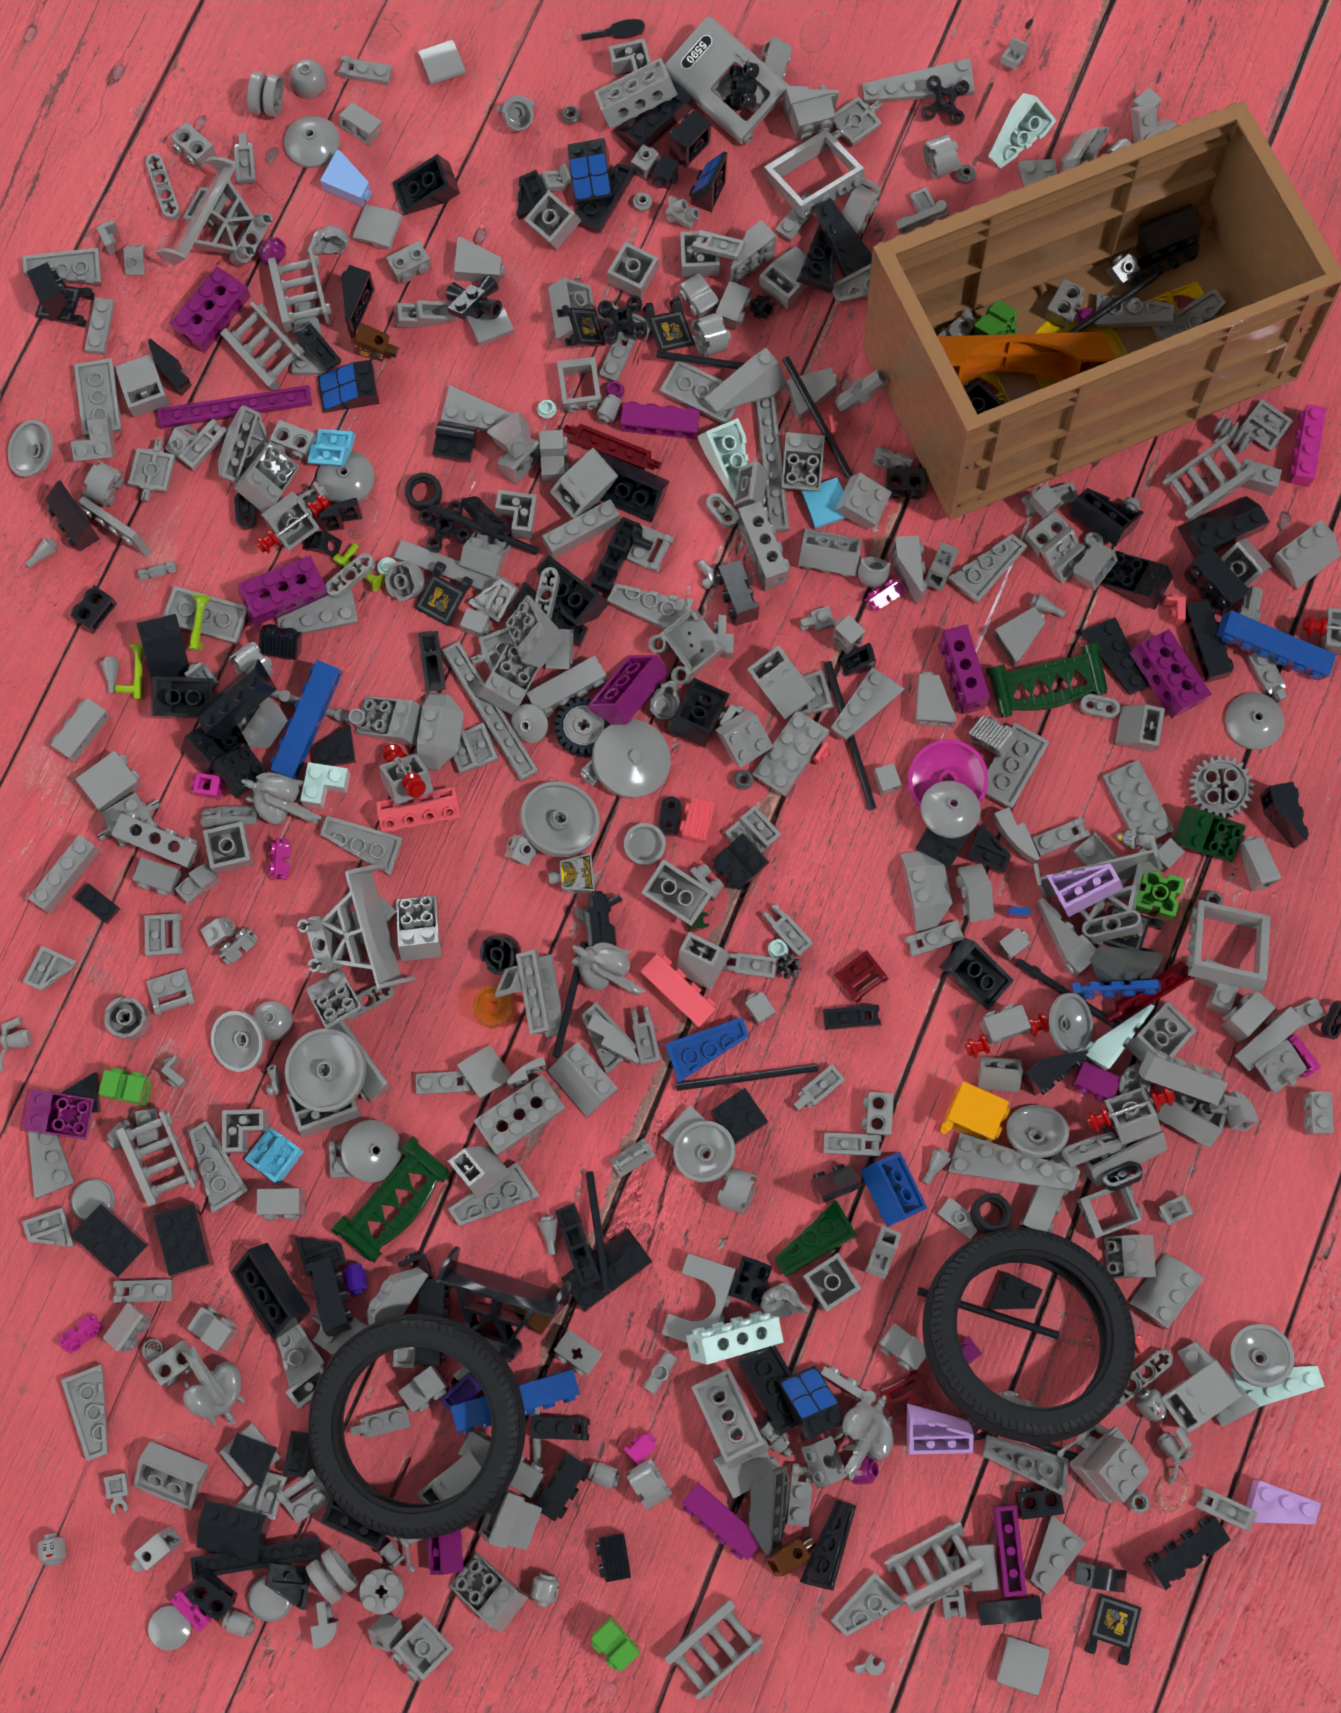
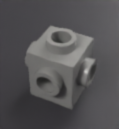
(1122, 268)
(520, 849)

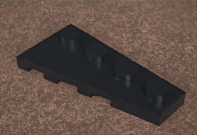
(597, 213)
(844, 242)
(818, 264)
(557, 618)
(1116, 654)
(829, 1550)

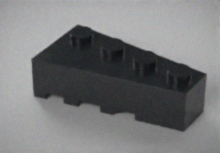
(1185, 1552)

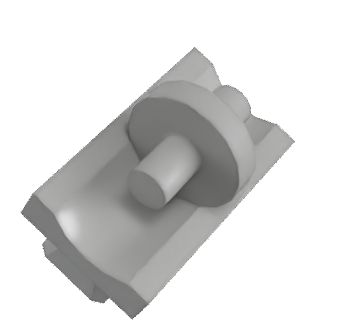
(680, 212)
(701, 873)

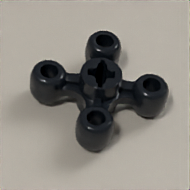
(742, 86)
(949, 107)
(622, 314)
(446, 532)

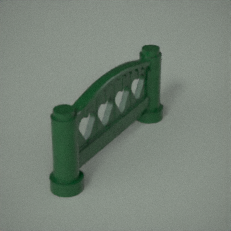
(1006, 683)
(357, 1229)

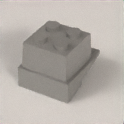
(809, 110)
(1110, 1467)
(510, 1522)

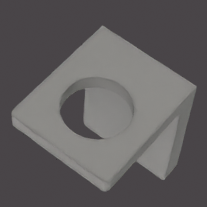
(134, 259)
(180, 439)

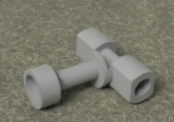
(660, 1372)

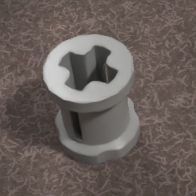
(392, 1554)

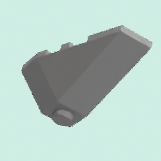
(752, 381)

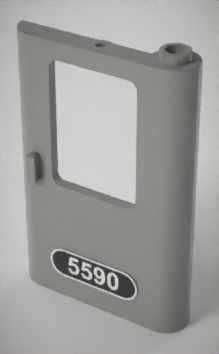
(705, 60)

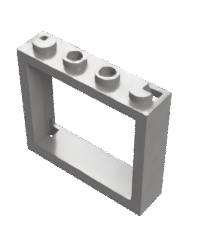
(801, 155)
(1224, 974)

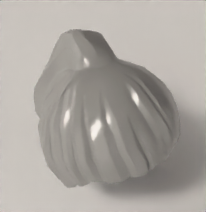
(329, 240)
(665, 701)
(782, 1301)

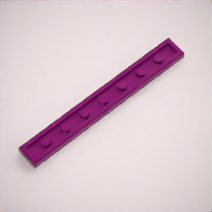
(228, 407)

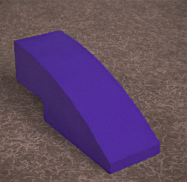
(464, 1390)

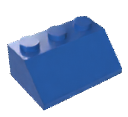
(893, 1189)

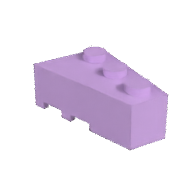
(1085, 887)
(937, 1432)
(1280, 1506)

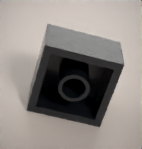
(689, 138)
(51, 290)
(739, 1116)

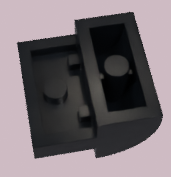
(454, 441)

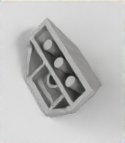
(1085, 147)
(242, 444)
(439, 730)
(926, 889)
(395, 1295)

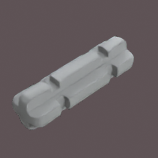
(157, 570)

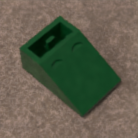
(1209, 833)

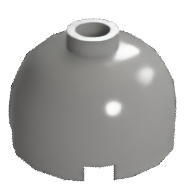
(308, 79)
(404, 580)
(274, 1019)

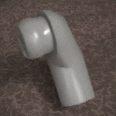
(709, 573)

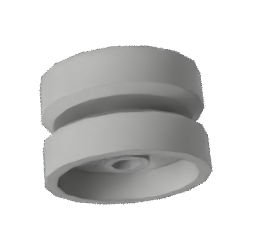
(265, 94)
(332, 1576)

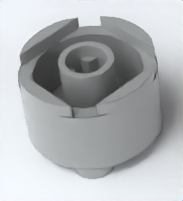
(941, 156)
(710, 335)
(102, 484)
(248, 655)
(116, 1022)
(737, 1191)
(648, 1484)
(373, 1600)

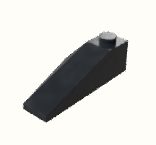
(574, 597)

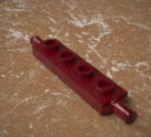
(620, 449)
(1169, 981)

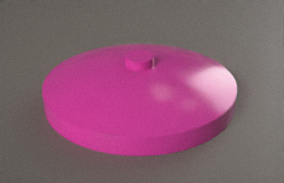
(947, 762)

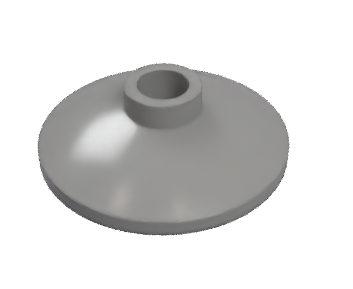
(536, 720)

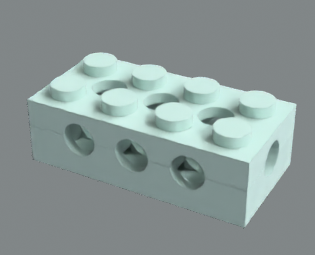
(734, 1338)

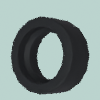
(419, 478)
(1003, 1206)

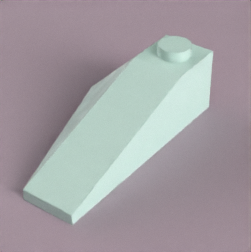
(1023, 126)
(726, 452)
(1109, 1046)

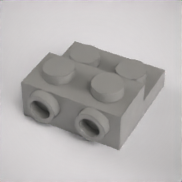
(421, 1650)

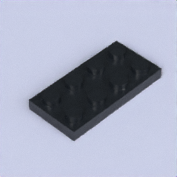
(762, 1371)

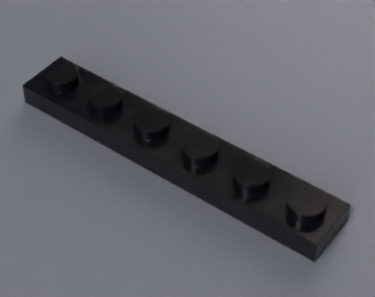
(277, 1553)

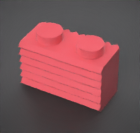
(698, 820)

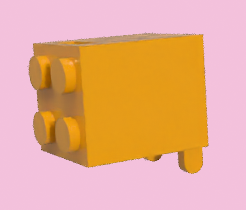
(975, 1113)

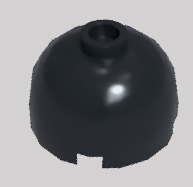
(500, 952)

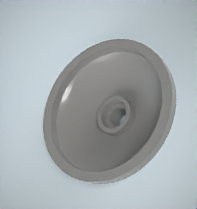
(315, 149)
(30, 448)
(354, 484)
(1249, 731)
(943, 817)
(1070, 1023)
(230, 1044)
(1039, 1123)
(695, 1142)
(358, 1153)
(1271, 1347)

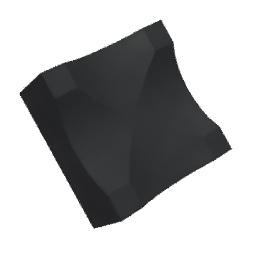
(237, 766)

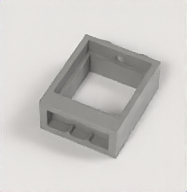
(573, 367)
(1091, 1220)

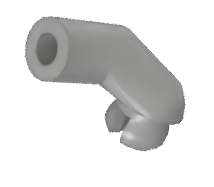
(276, 1080)

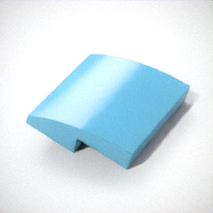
(331, 447)
(822, 504)
(274, 1155)

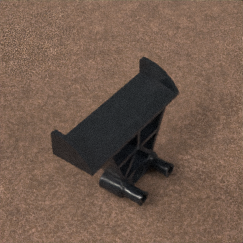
(502, 1290)

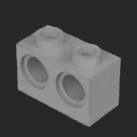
(195, 143)
(1064, 303)
(295, 436)
(1044, 531)
(848, 634)
(884, 1115)
(171, 1359)

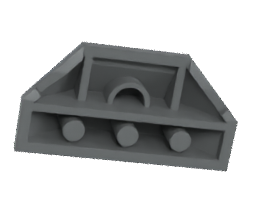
(1124, 964)
(770, 1509)

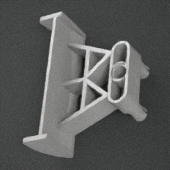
(255, 226)
(1128, 920)
(372, 928)

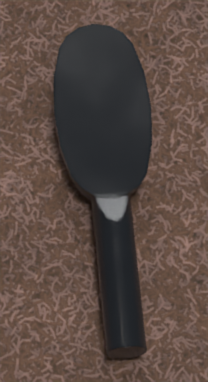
(620, 29)

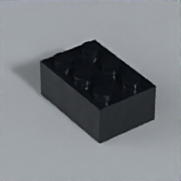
(1216, 581)
(110, 1239)
(183, 1240)

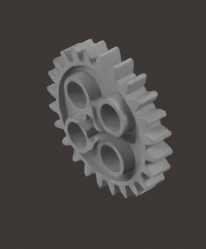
(1239, 786)

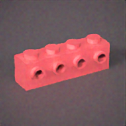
(427, 809)
(679, 990)

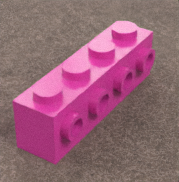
(1307, 445)

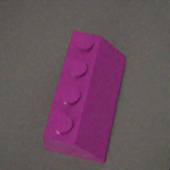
(628, 688)

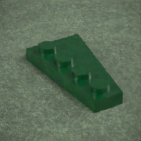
(821, 1237)

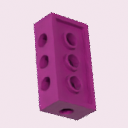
(210, 309)
(286, 579)
(964, 669)
(1170, 673)

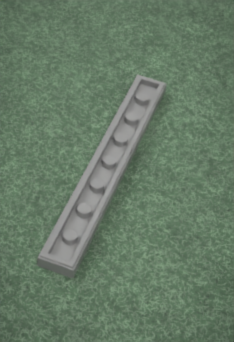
(772, 462)
(491, 714)

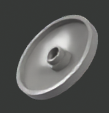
(631, 759)
(559, 819)
(325, 1070)

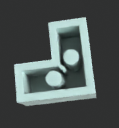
(320, 779)

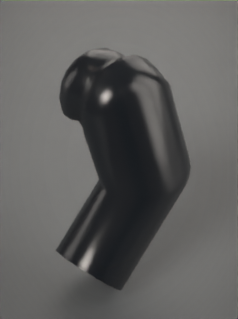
(638, 539)

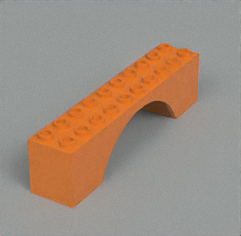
(1042, 354)

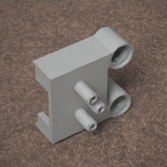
(692, 642)

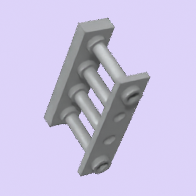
(281, 286)
(246, 350)
(1226, 485)
(540, 993)
(143, 1173)
(936, 1588)
(693, 1641)

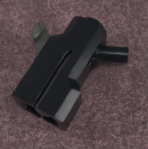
(597, 918)

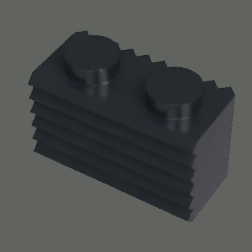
(280, 641)
(614, 1557)

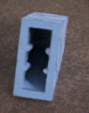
(345, 181)

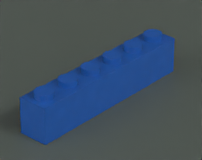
(1276, 645)
(306, 719)
(534, 1394)

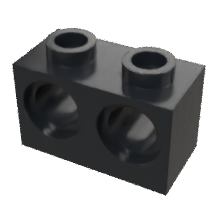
(904, 477)
(98, 612)
(750, 1280)
(1039, 1508)
(215, 1590)

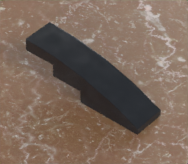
(614, 557)
(578, 1245)

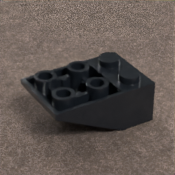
(1138, 579)
(206, 749)
(1283, 811)
(1047, 1070)

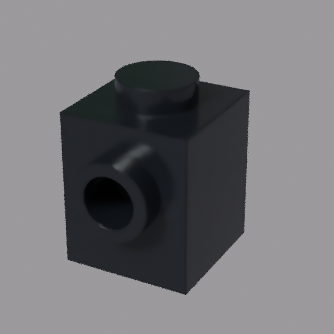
(665, 172)

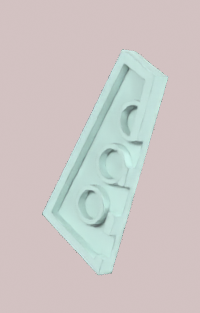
(1298, 1382)

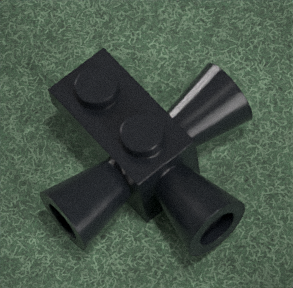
(474, 299)

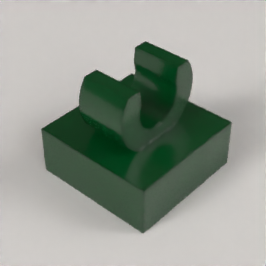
(698, 924)

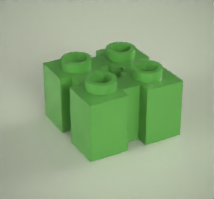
(998, 320)
(1168, 888)
(126, 1088)
(615, 1644)

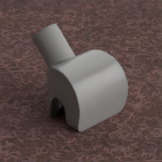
(870, 1667)

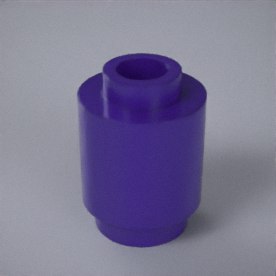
(355, 1279)

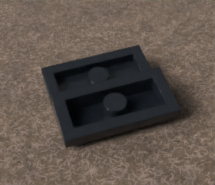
(335, 516)

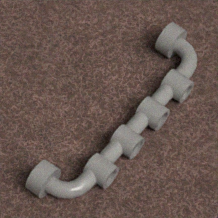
(355, 717)

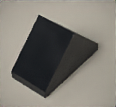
(858, 660)

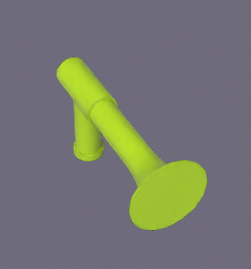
(376, 581)
(201, 601)
(138, 682)

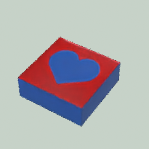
(1018, 912)

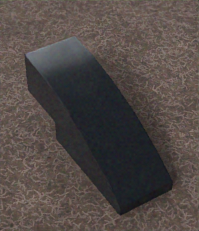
(170, 368)
(432, 661)
(1009, 1610)

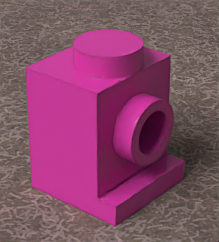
(202, 780)
(641, 1447)

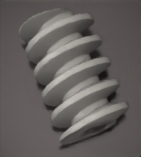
(1236, 435)

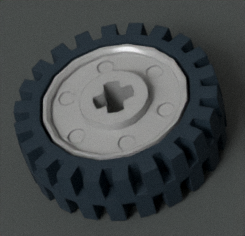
(569, 724)

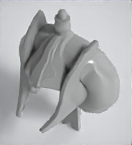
(275, 797)
(603, 964)
(217, 1390)
(870, 1430)

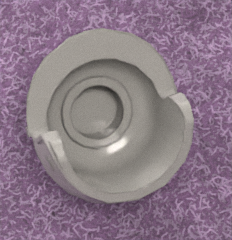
(517, 113)
(873, 571)

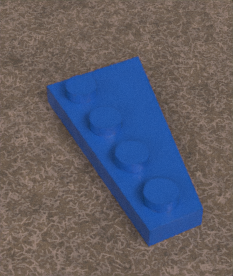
(1093, 989)
(699, 1049)

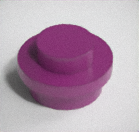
(1084, 314)
(615, 388)

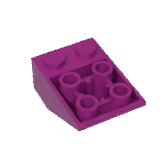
(56, 1114)

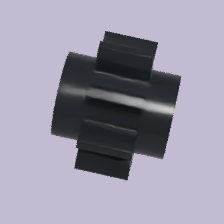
(762, 306)
(784, 962)

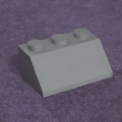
(572, 294)
(830, 552)
(1307, 554)
(582, 1079)
(1192, 1118)
(1167, 1293)
(170, 1475)

